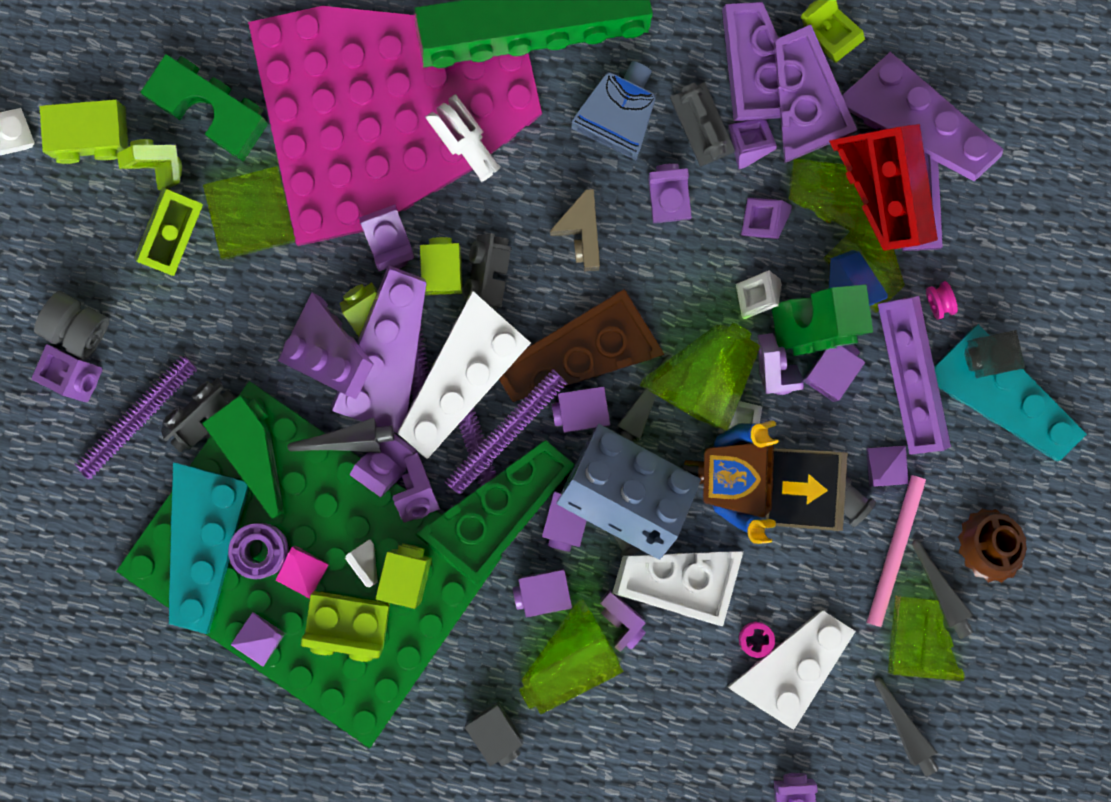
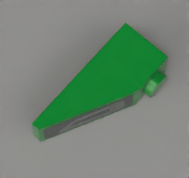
(248, 445)

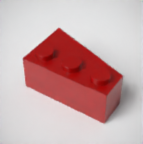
(892, 184)

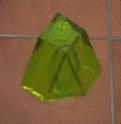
(707, 375)
(570, 661)

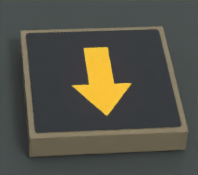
(808, 489)

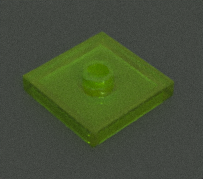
(249, 213)

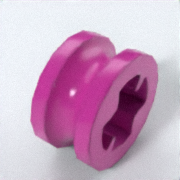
(942, 300)
(765, 648)

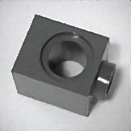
(495, 735)

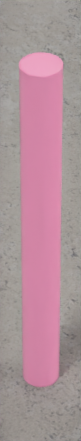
(896, 551)

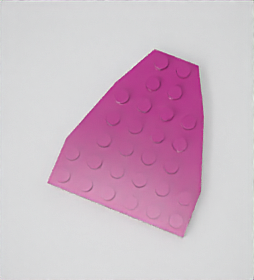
(352, 111)

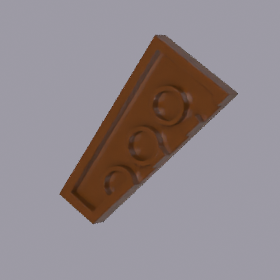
(587, 347)

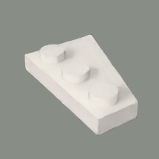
(682, 582)
(796, 669)

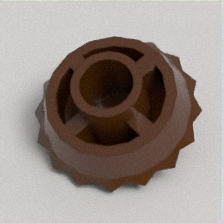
(992, 545)

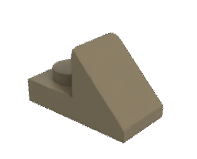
(582, 220)

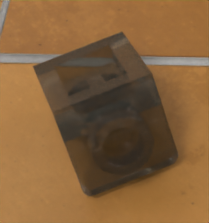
(994, 354)

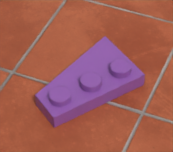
(808, 96)

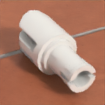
(463, 136)

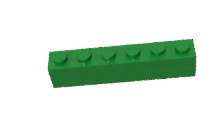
(515, 27)

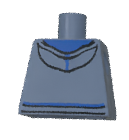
(618, 111)

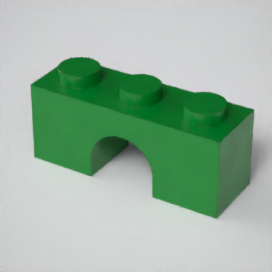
(178, 87)
(823, 320)

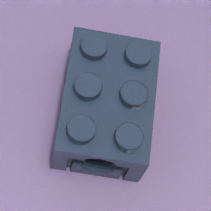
(629, 492)

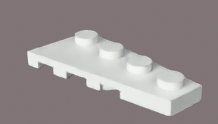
(467, 367)

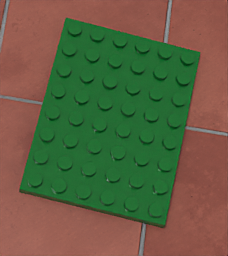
(328, 518)

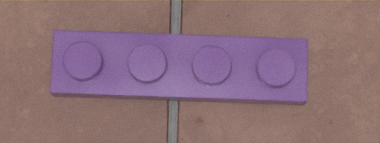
(914, 375)

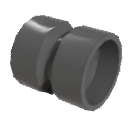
(66, 323)

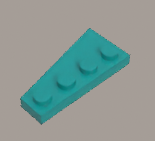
(1010, 401)
(203, 522)

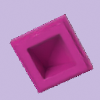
(302, 571)

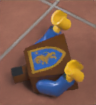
(740, 477)

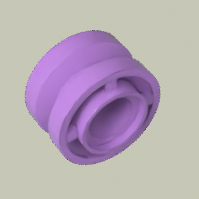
(240, 550)

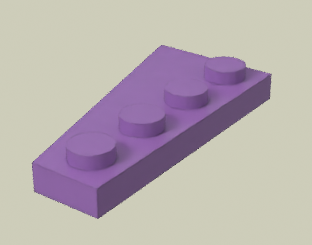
(897, 97)
(391, 344)

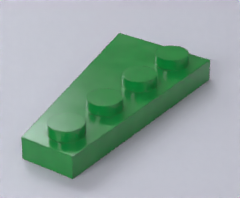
(490, 518)

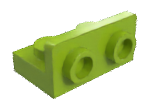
(346, 626)

